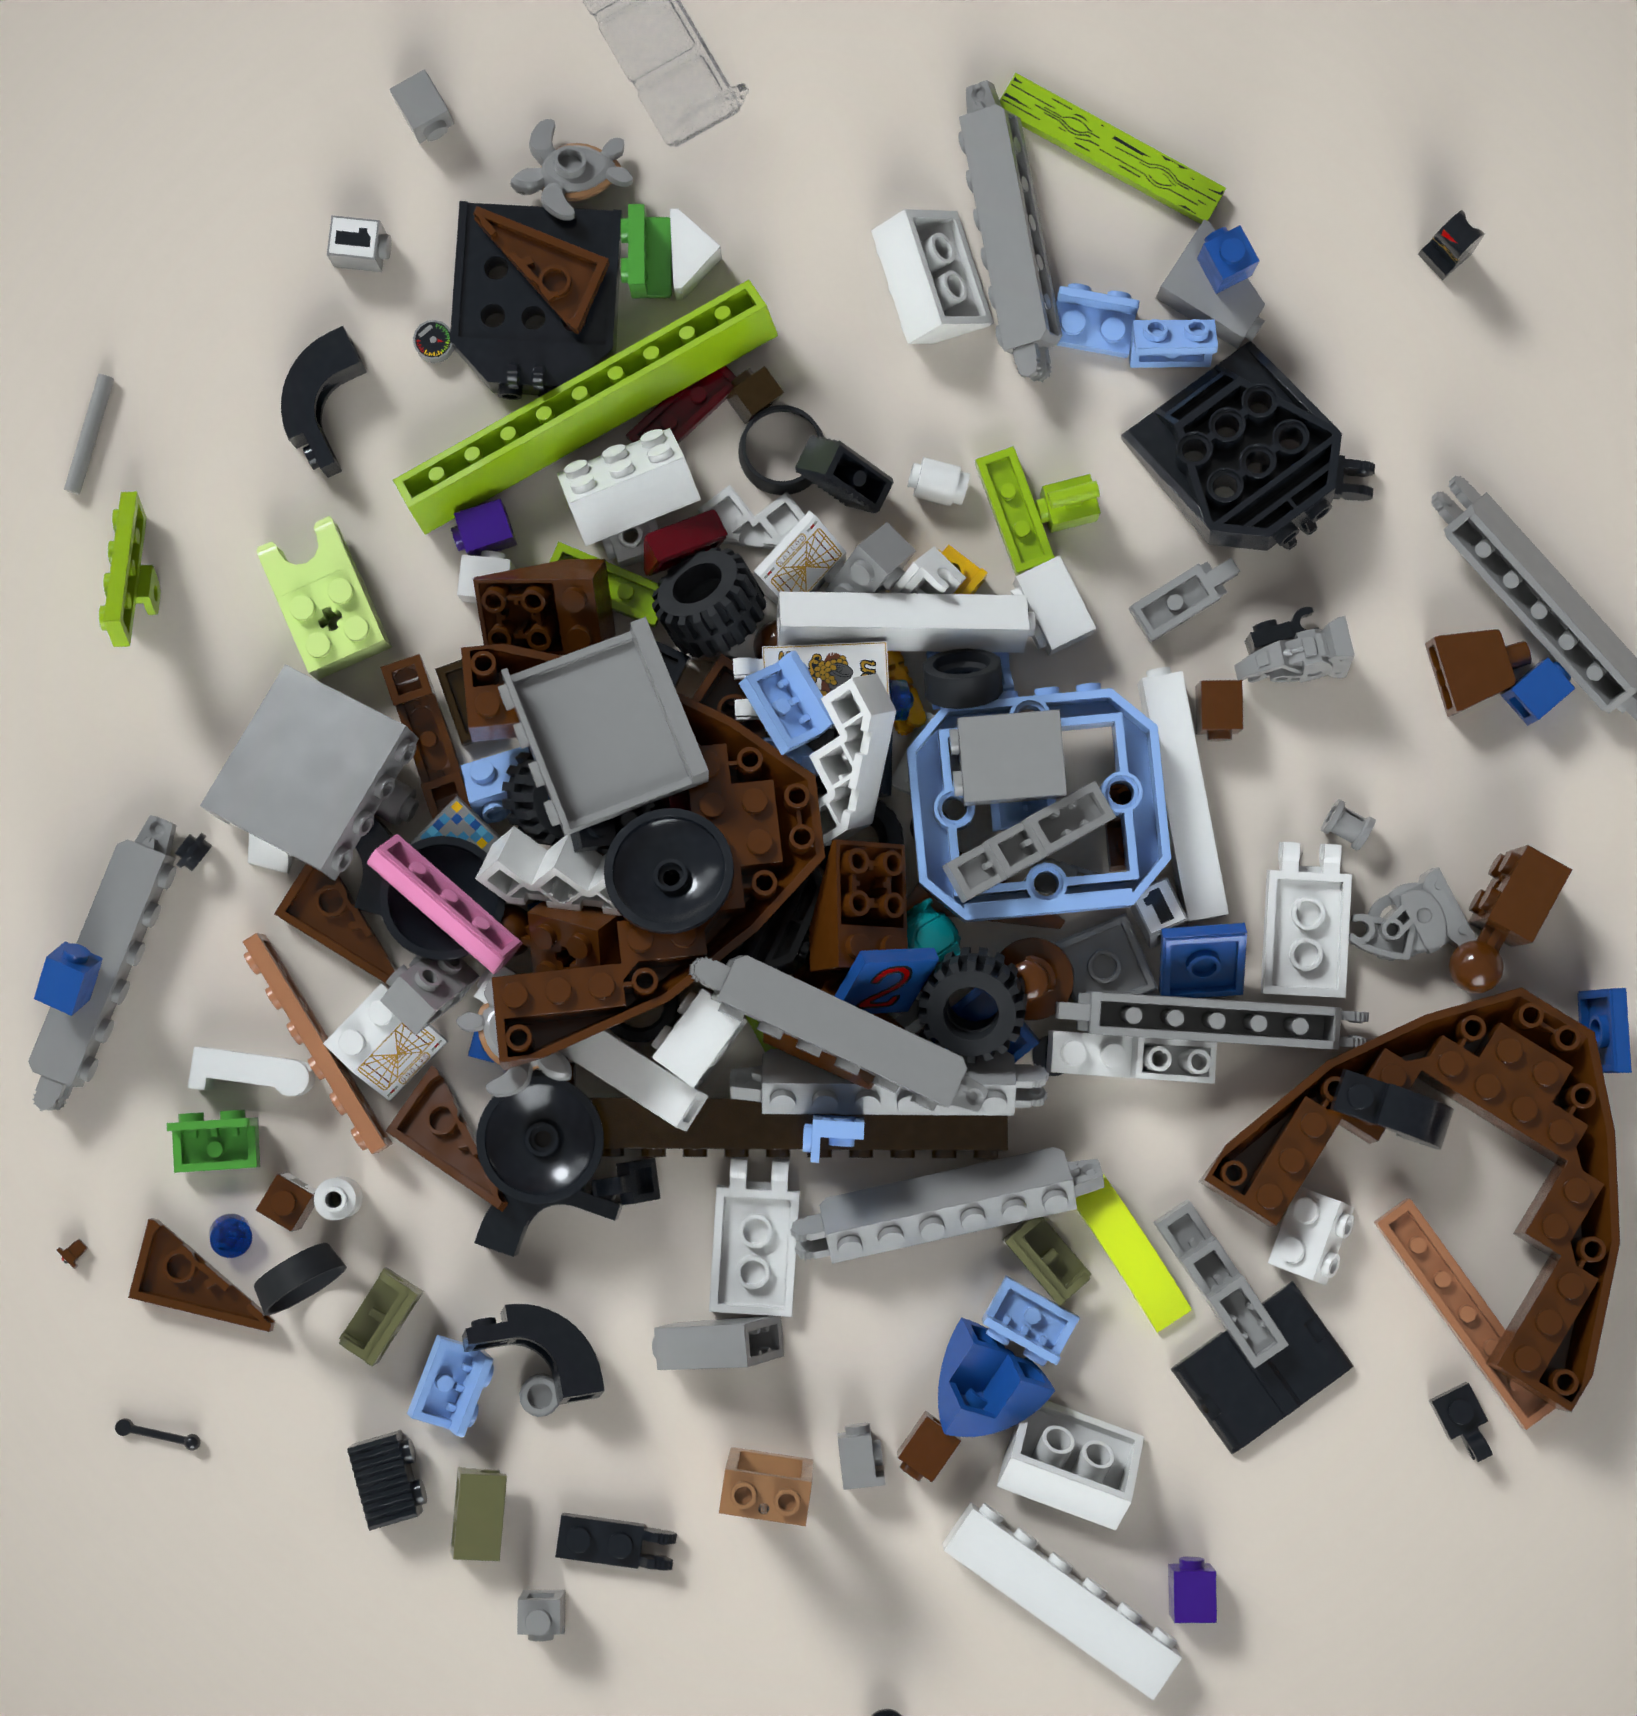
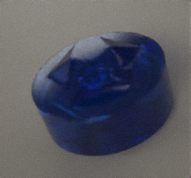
(901, 698)
(230, 1235)

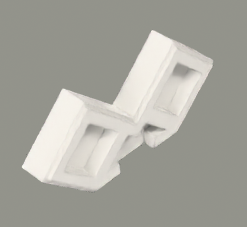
(757, 531)

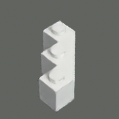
(856, 759)
(563, 878)

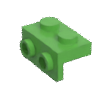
(649, 254)
(215, 1143)

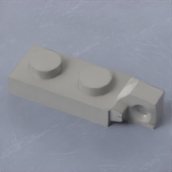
(1182, 598)

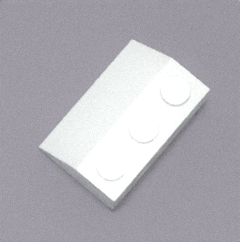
(931, 275)
(1073, 1464)

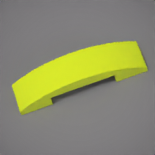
(1133, 1256)

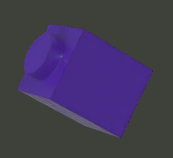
(483, 529)
(1192, 1591)

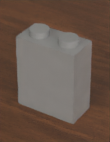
(1009, 758)

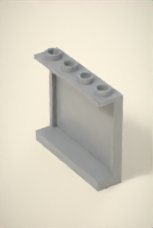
(604, 729)
(311, 771)

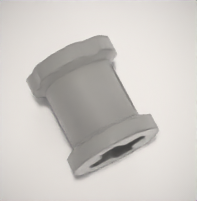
(1348, 825)

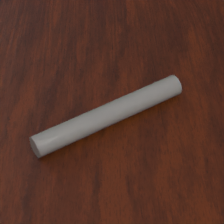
(89, 434)

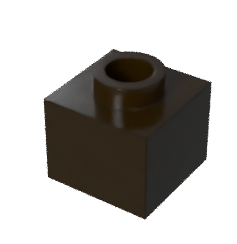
(753, 393)

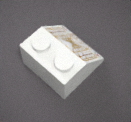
(801, 560)
(382, 1047)

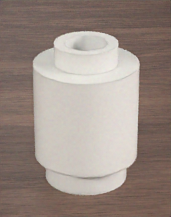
(938, 482)
(350, 1194)

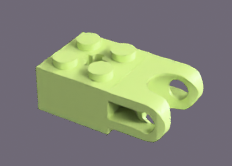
(316, 593)

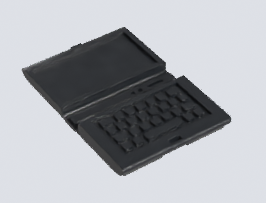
(1251, 1400)

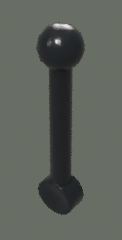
(125, 1427)

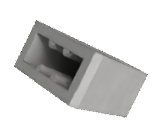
(1191, 294)
(718, 1343)

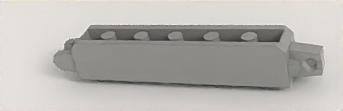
(1010, 231)
(1540, 597)
(115, 932)
(1211, 1020)
(841, 1030)
(798, 1087)
(945, 1205)

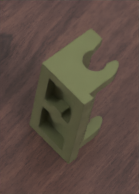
(1048, 1258)
(380, 1317)
(478, 1514)

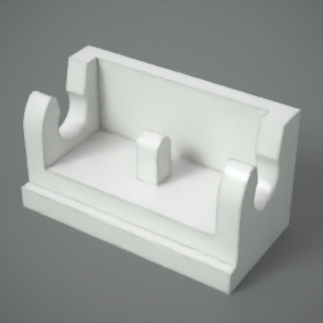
(930, 575)

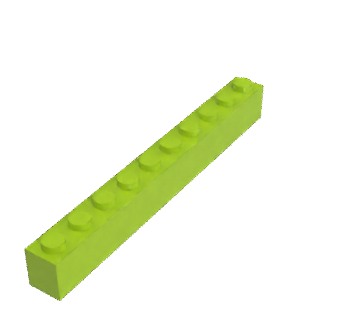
(586, 406)

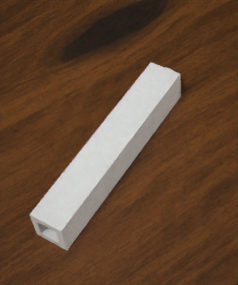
(906, 620)
(1188, 815)
(628, 1071)

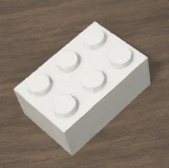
(628, 485)
(697, 1038)

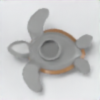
(570, 171)
(518, 1077)

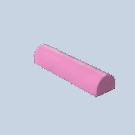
(444, 903)

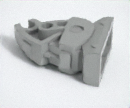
(1303, 658)
(1420, 920)

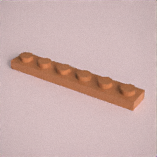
(307, 1030)
(1456, 1303)

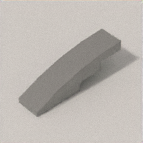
(1028, 841)
(1221, 1284)

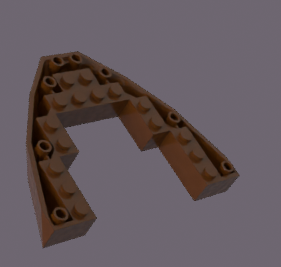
(755, 799)
(1533, 1079)

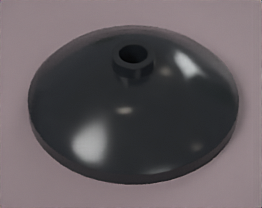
(661, 846)
(411, 927)
(519, 1163)

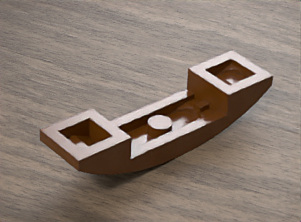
(421, 713)

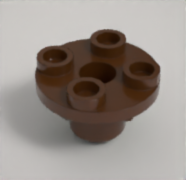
(1045, 973)

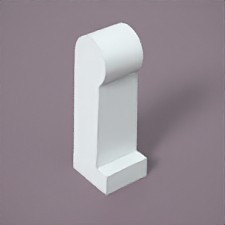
(287, 1075)

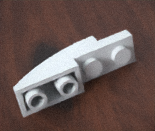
(1131, 1057)

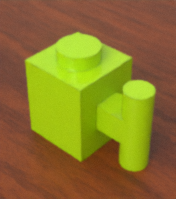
(1069, 503)

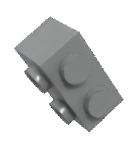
(874, 563)
(427, 990)

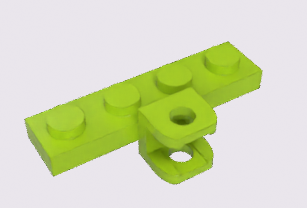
(128, 580)

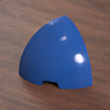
(986, 1385)

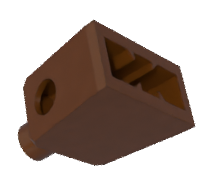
(1474, 666)

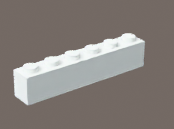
(1062, 1600)

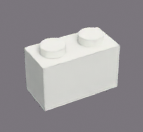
(1057, 606)

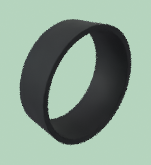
(761, 482)
(298, 1278)

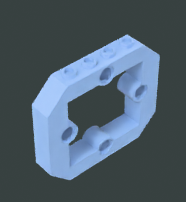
(1142, 819)

